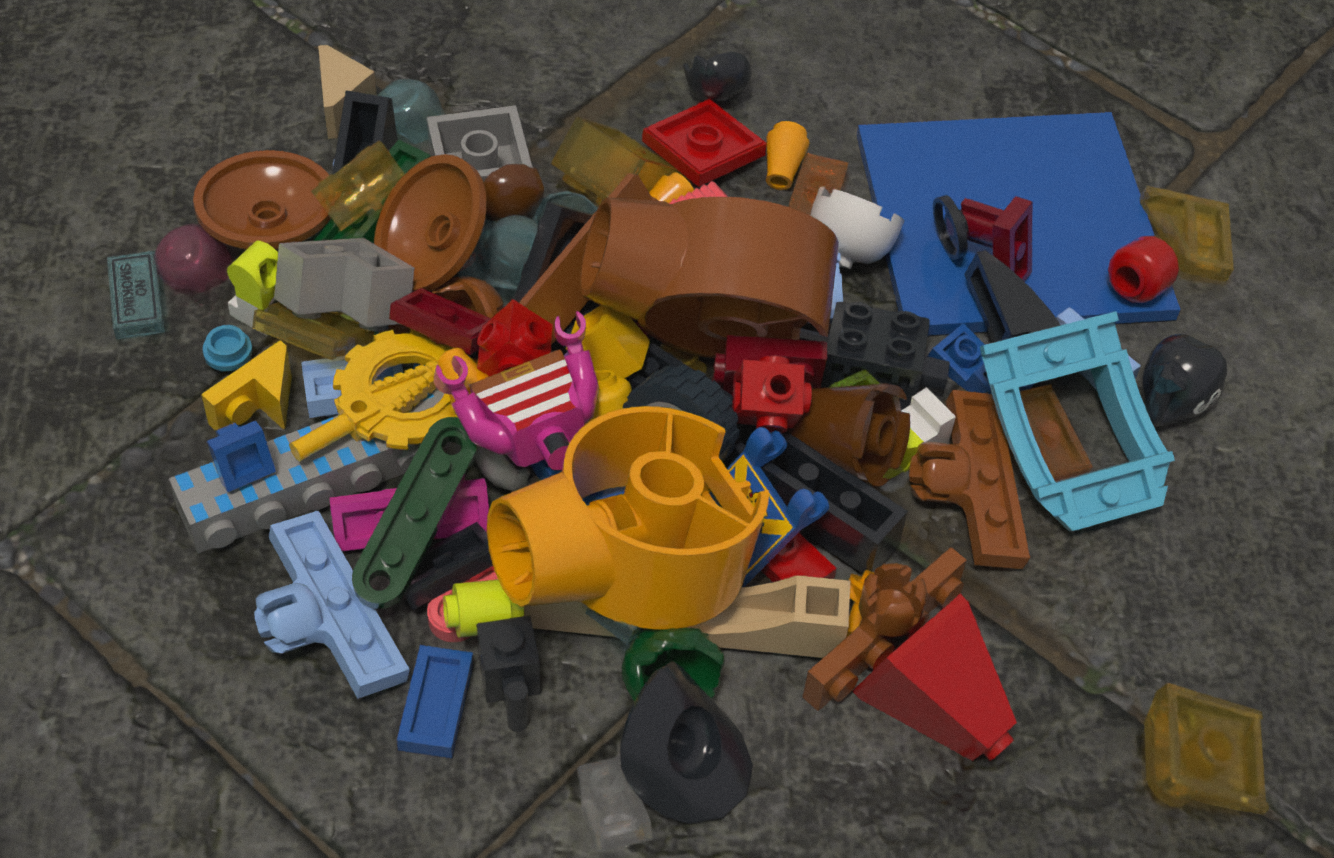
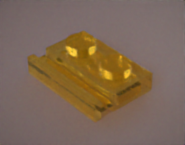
(326, 336)

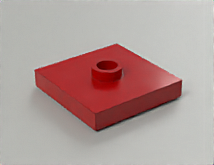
(704, 142)

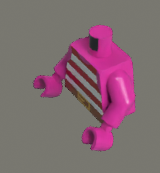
(531, 407)

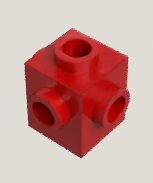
(512, 339)
(770, 393)

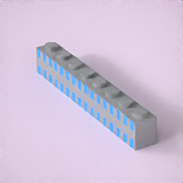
(340, 469)

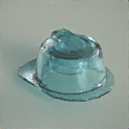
(502, 251)

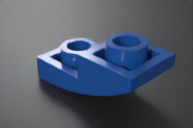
(965, 360)

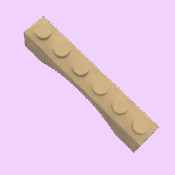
(778, 617)

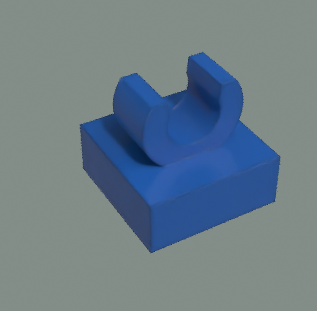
(240, 455)

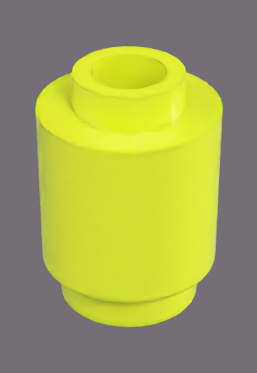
(476, 604)

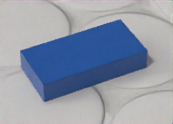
(435, 701)

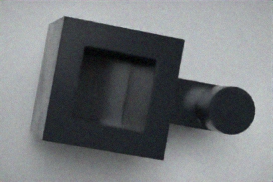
(509, 666)

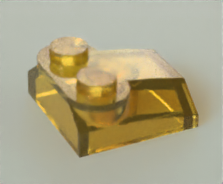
(1204, 751)

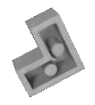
(343, 278)

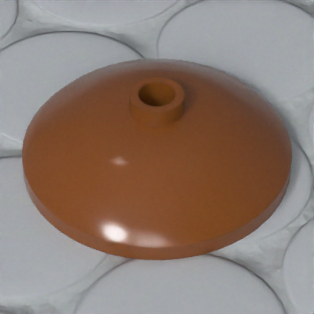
(261, 199)
(434, 219)

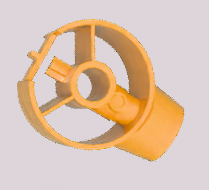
(638, 557)

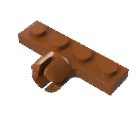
(977, 477)
(888, 610)

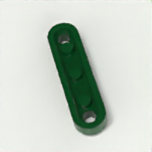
(414, 514)

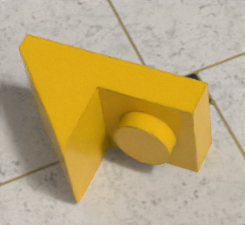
(257, 385)

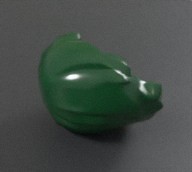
(684, 646)

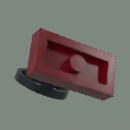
(1002, 230)

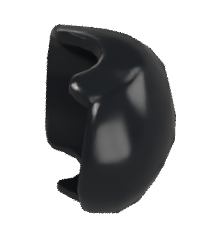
(719, 77)

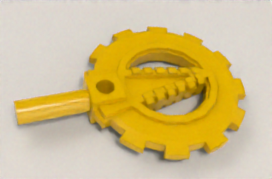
(382, 407)

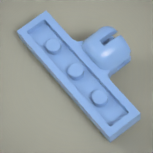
(324, 608)

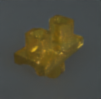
(359, 185)

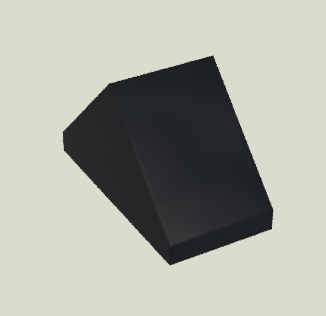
(362, 124)

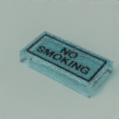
(135, 295)

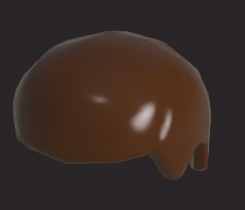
(513, 191)

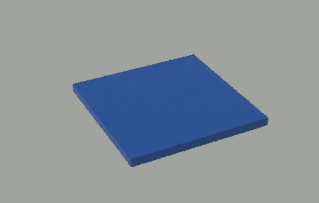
(1062, 163)

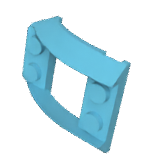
(1064, 351)

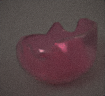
(191, 258)

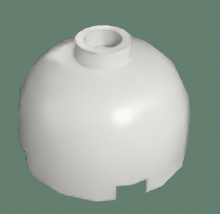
(857, 225)

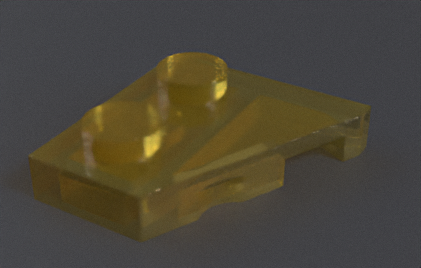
(1194, 229)

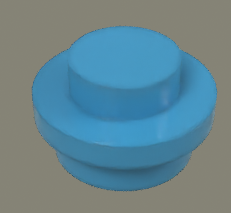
(227, 348)

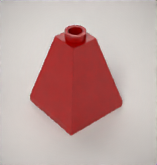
(945, 685)

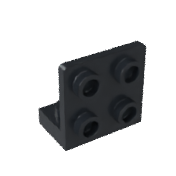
(877, 341)

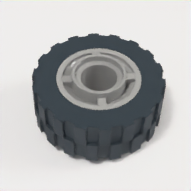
(689, 392)

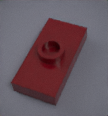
(439, 319)

